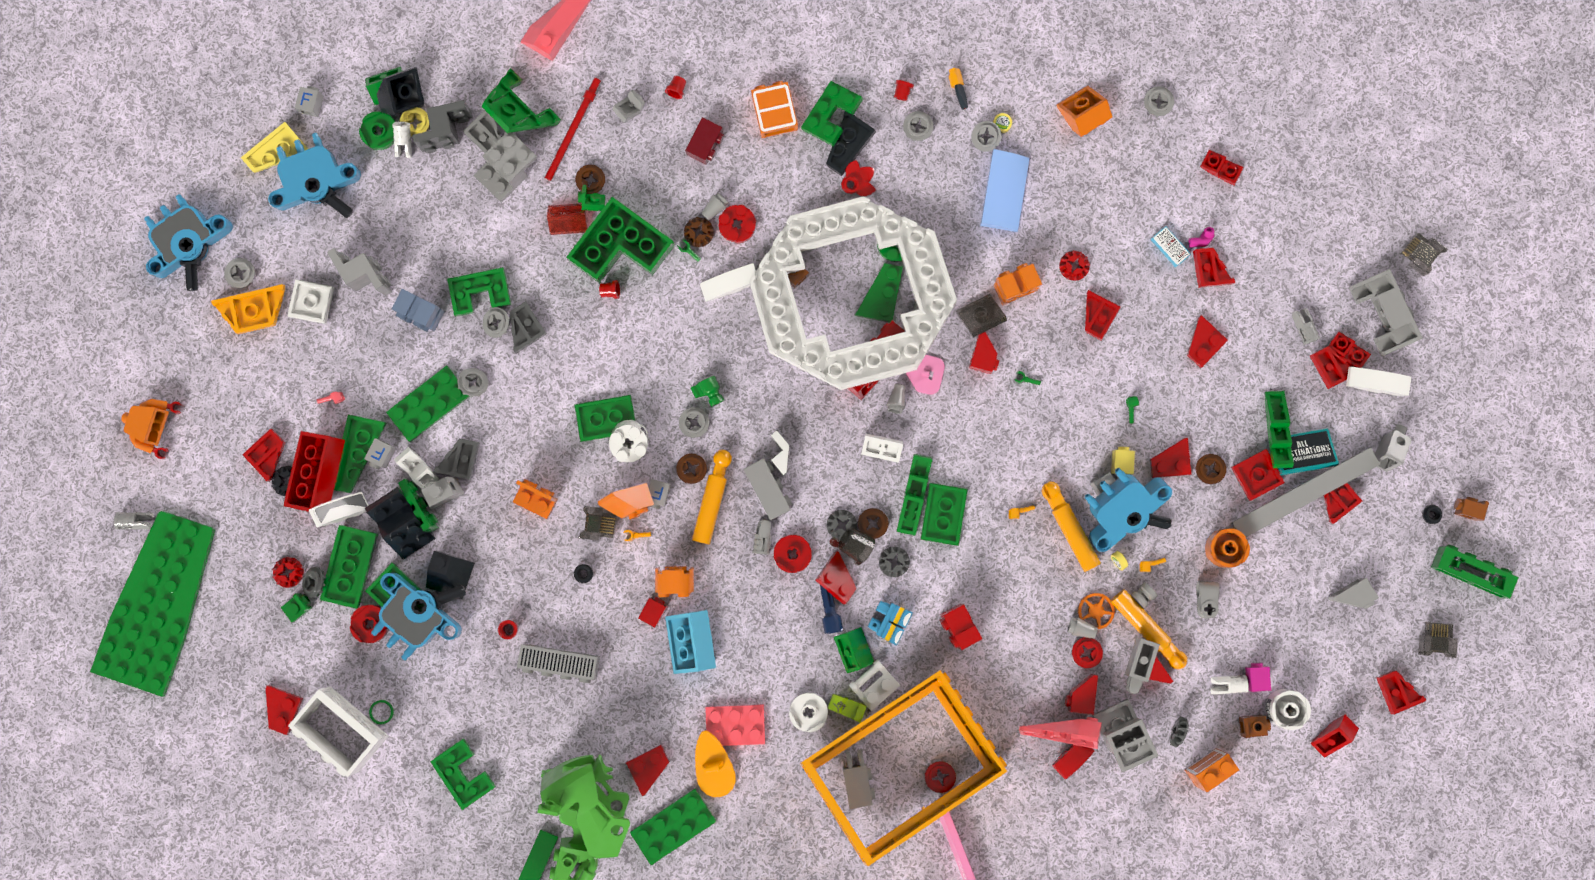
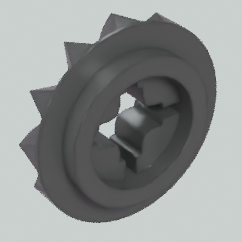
(842, 515)
(898, 570)
(312, 587)
(1179, 731)

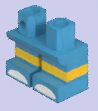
(891, 613)

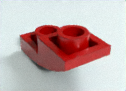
(1220, 167)
(1349, 350)
(1072, 760)

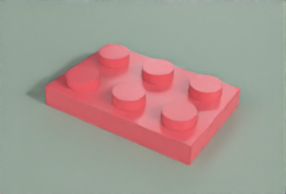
(736, 724)

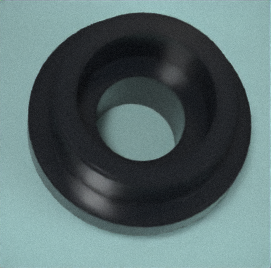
(1437, 514)
(577, 571)

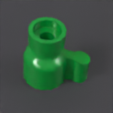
(710, 388)

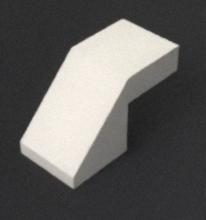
(781, 459)
(416, 468)

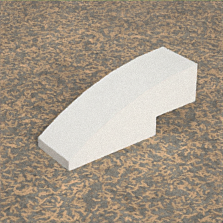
(728, 282)
(1378, 381)

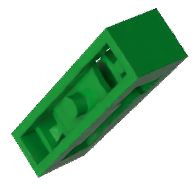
(1504, 582)

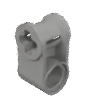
(1207, 596)

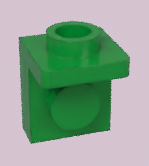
(592, 201)
(296, 607)

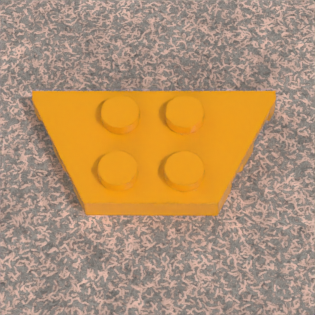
(251, 309)

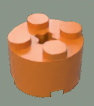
(1234, 540)
(674, 581)

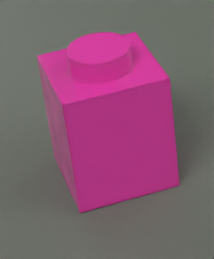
(1258, 677)

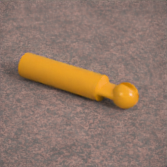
(712, 498)
(1070, 526)
(1149, 628)

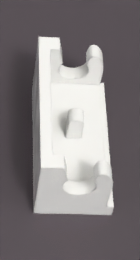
(882, 447)

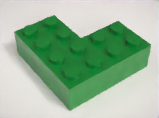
(617, 233)

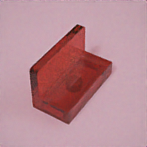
(566, 219)

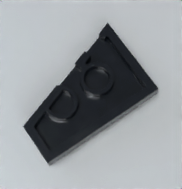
(850, 143)

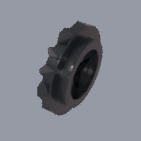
(277, 481)

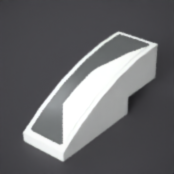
(339, 509)

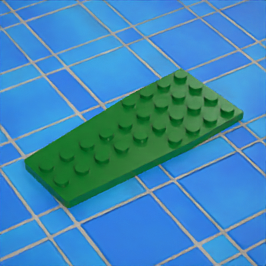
(155, 606)

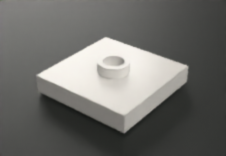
(310, 301)

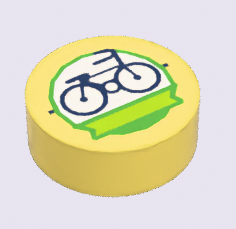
(1003, 121)
(1119, 560)

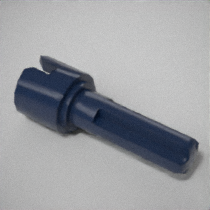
(832, 621)

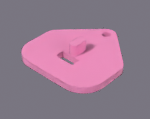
(920, 377)

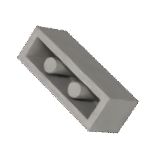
(768, 489)

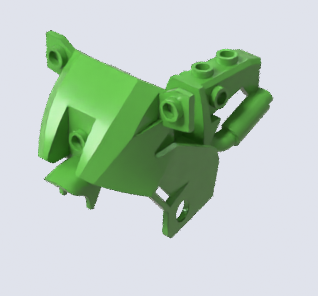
(580, 803)

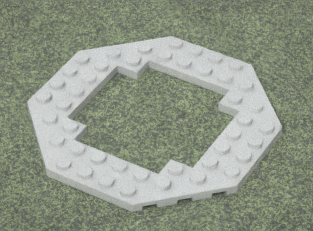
(871, 359)

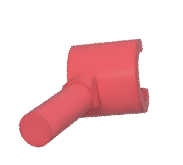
(337, 397)

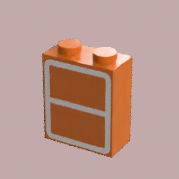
(774, 109)
(1212, 770)

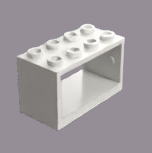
(351, 716)

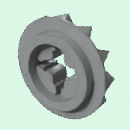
(1165, 97)
(926, 123)
(980, 129)
(232, 269)
(491, 317)
(471, 374)
(693, 413)

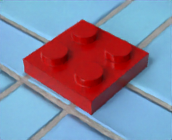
(1257, 475)

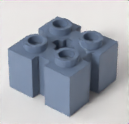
(413, 308)

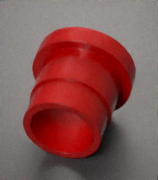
(676, 87)
(902, 90)
(610, 289)
(501, 629)

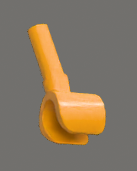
(1014, 513)
(636, 535)
(1145, 566)

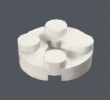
(818, 717)

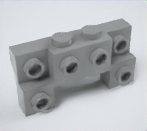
(1391, 309)

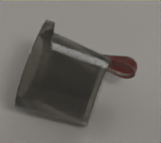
(855, 545)

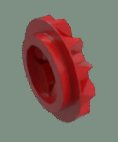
(1066, 268)
(294, 577)
(1096, 653)
(948, 781)

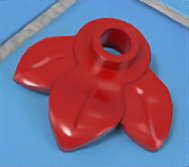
(860, 179)

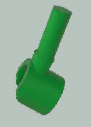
(687, 249)
(1026, 379)
(1132, 402)

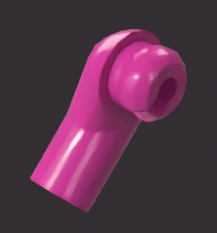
(1204, 239)

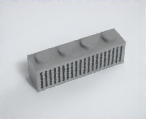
(559, 662)

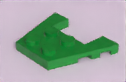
(511, 111)

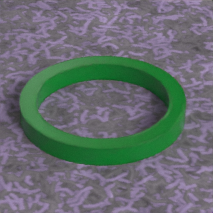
(381, 701)

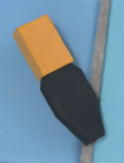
(957, 82)

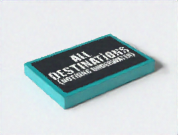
(1311, 452)

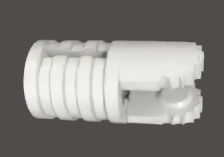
(402, 137)
(1232, 684)

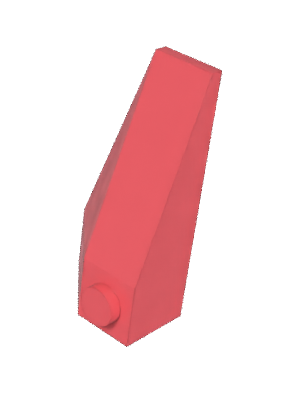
(554, 27)
(1076, 732)

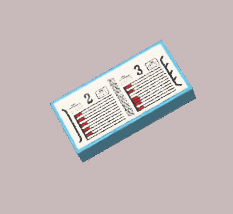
(1170, 246)

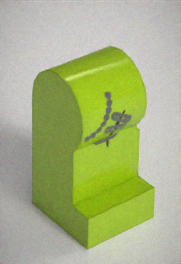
(847, 707)

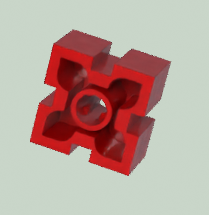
(962, 629)

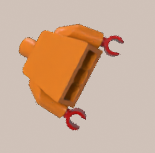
(146, 424)

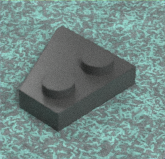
(525, 327)
(460, 460)

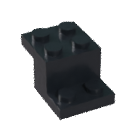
(398, 523)

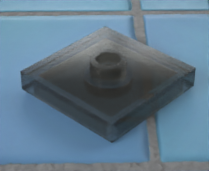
(981, 315)

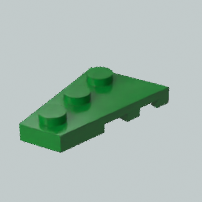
(882, 295)
(409, 490)

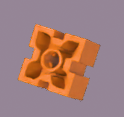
(1017, 284)

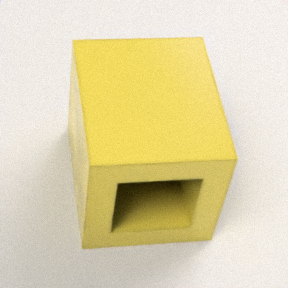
(1123, 459)

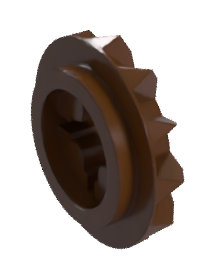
(585, 172)
(701, 240)
(682, 467)
(1219, 467)
(872, 514)

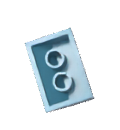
(690, 642)

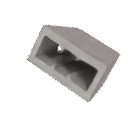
(1393, 448)
(442, 492)

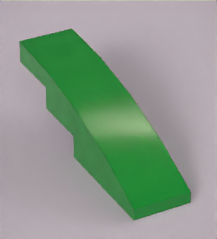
(1278, 429)
(914, 494)
(538, 856)

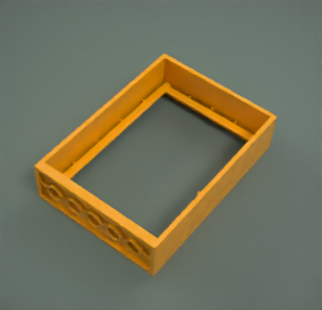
(973, 734)

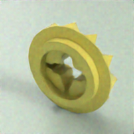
(421, 115)

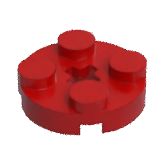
(727, 219)
(795, 564)
(358, 624)

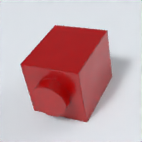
(653, 611)

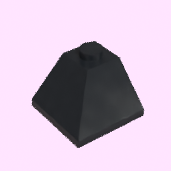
(400, 92)
(448, 572)

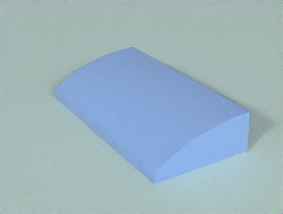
(1004, 191)

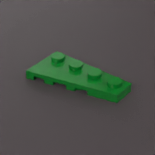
(358, 438)

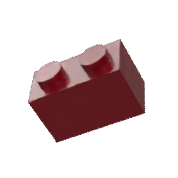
(704, 141)

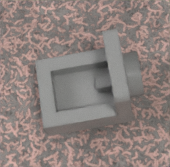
(629, 107)

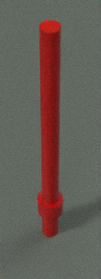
(588, 96)

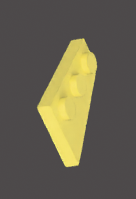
(265, 154)

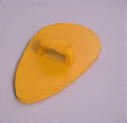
(713, 766)

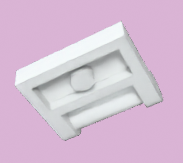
(879, 689)

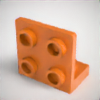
(535, 500)

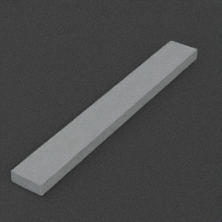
(1306, 492)

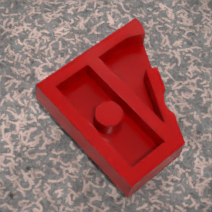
(1205, 342)
(1172, 461)
(1340, 502)
(281, 709)
(648, 767)

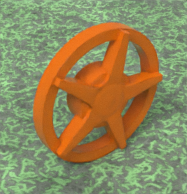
(1096, 610)

